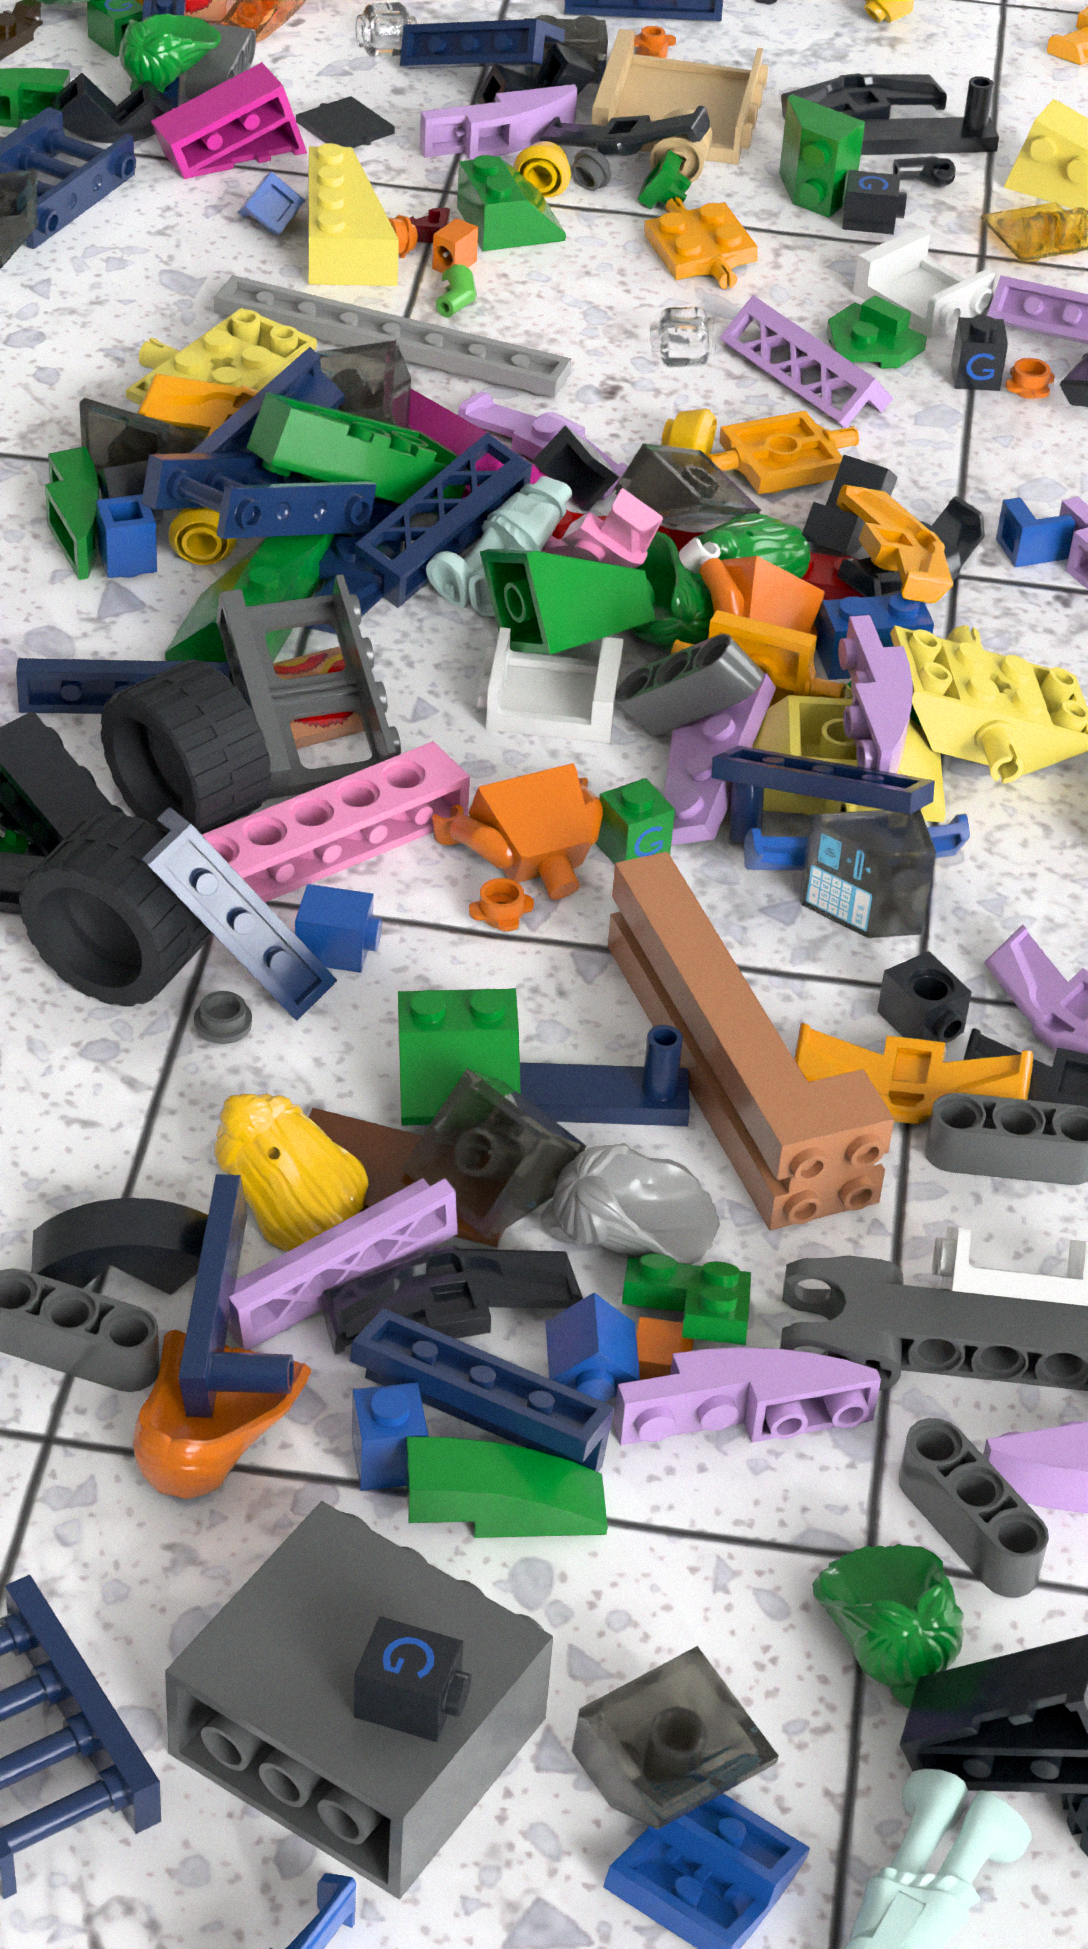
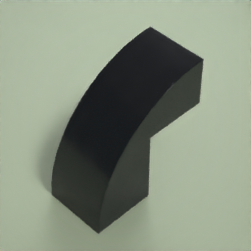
(560, 68)
(99, 119)
(839, 529)
(139, 1236)

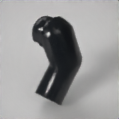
(931, 170)

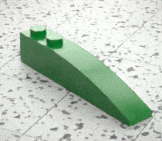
(269, 573)

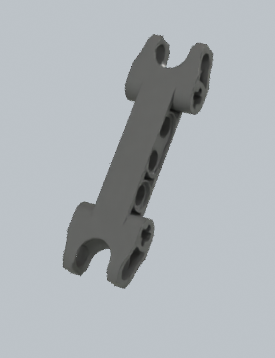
(933, 1329)

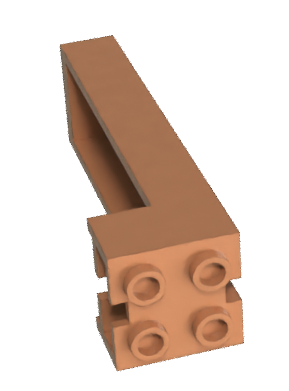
(792, 1141)

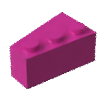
(230, 125)

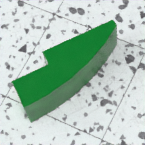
(28, 92)
(72, 507)
(502, 1489)

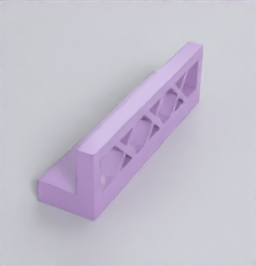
(1041, 309)
(805, 352)
(374, 1239)

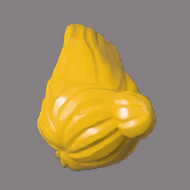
(288, 1168)

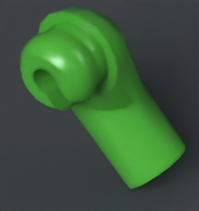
(460, 291)

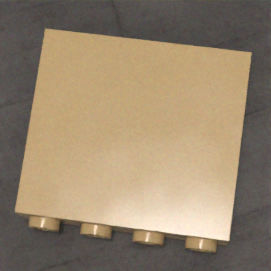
(659, 85)

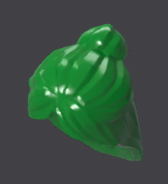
(164, 48)
(762, 537)
(681, 598)
(894, 1613)

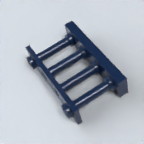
(35, 147)
(255, 499)
(89, 1730)

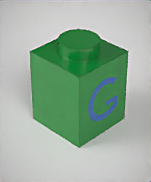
(109, 20)
(635, 822)

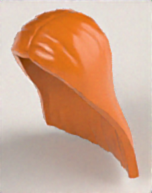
(197, 1453)

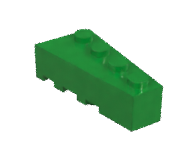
(347, 448)

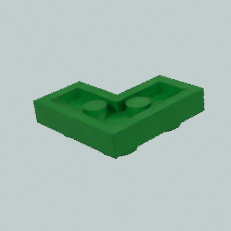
(710, 1295)

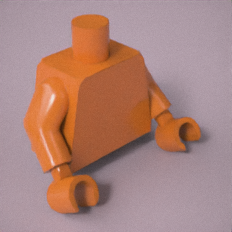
(530, 827)

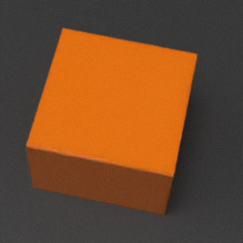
(455, 245)
(656, 1344)

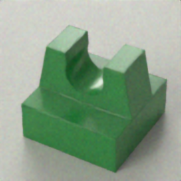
(664, 182)

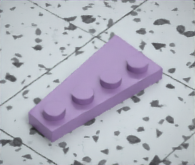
(689, 784)

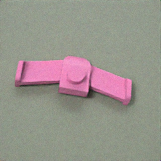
(617, 541)

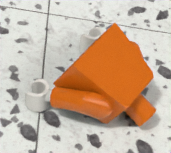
(754, 588)

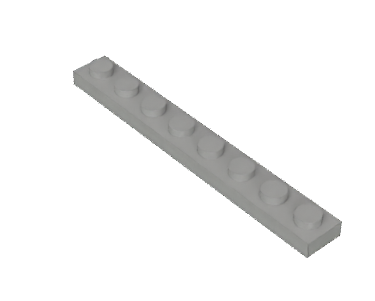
(418, 341)

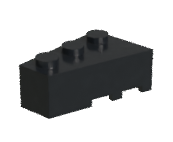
(43, 786)
(1006, 1721)

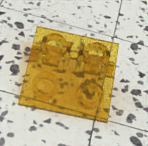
(1041, 230)

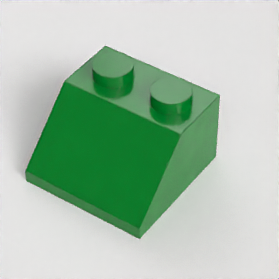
(818, 154)
(504, 205)
(444, 1036)

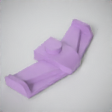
(528, 432)
(1042, 993)

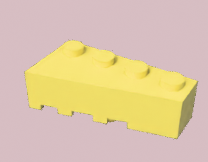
(1054, 158)
(346, 223)

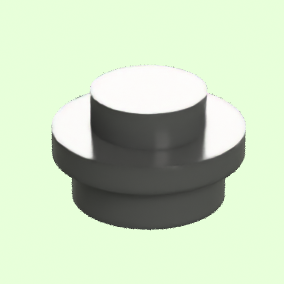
(591, 169)
(222, 1018)

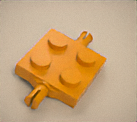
(700, 241)
(783, 451)
(779, 652)

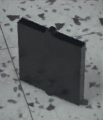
(345, 123)

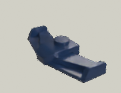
(359, 575)

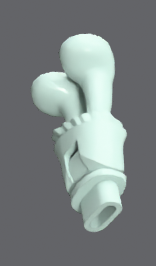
(519, 524)
(923, 1909)

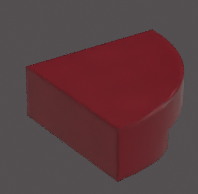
(430, 224)

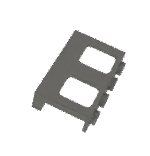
(281, 701)

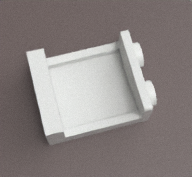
(916, 283)
(551, 692)
(952, 1263)

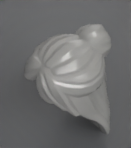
(631, 1205)

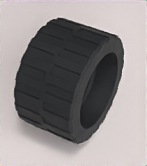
(186, 747)
(107, 915)

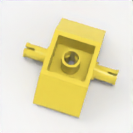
(234, 353)
(993, 704)
(816, 731)

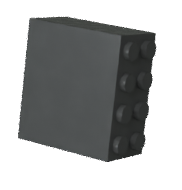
(271, 1698)

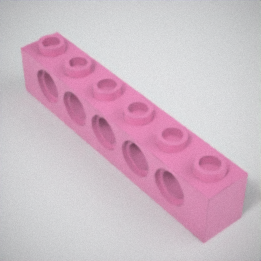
(342, 821)

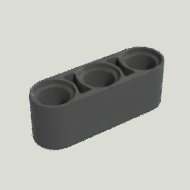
(224, 62)
(689, 685)
(1009, 1138)
(77, 1331)
(973, 1507)

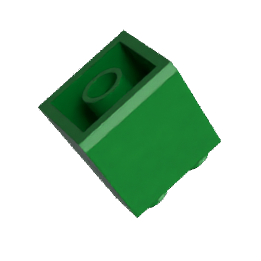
(562, 599)

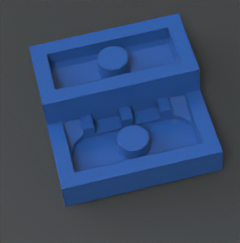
(708, 1873)

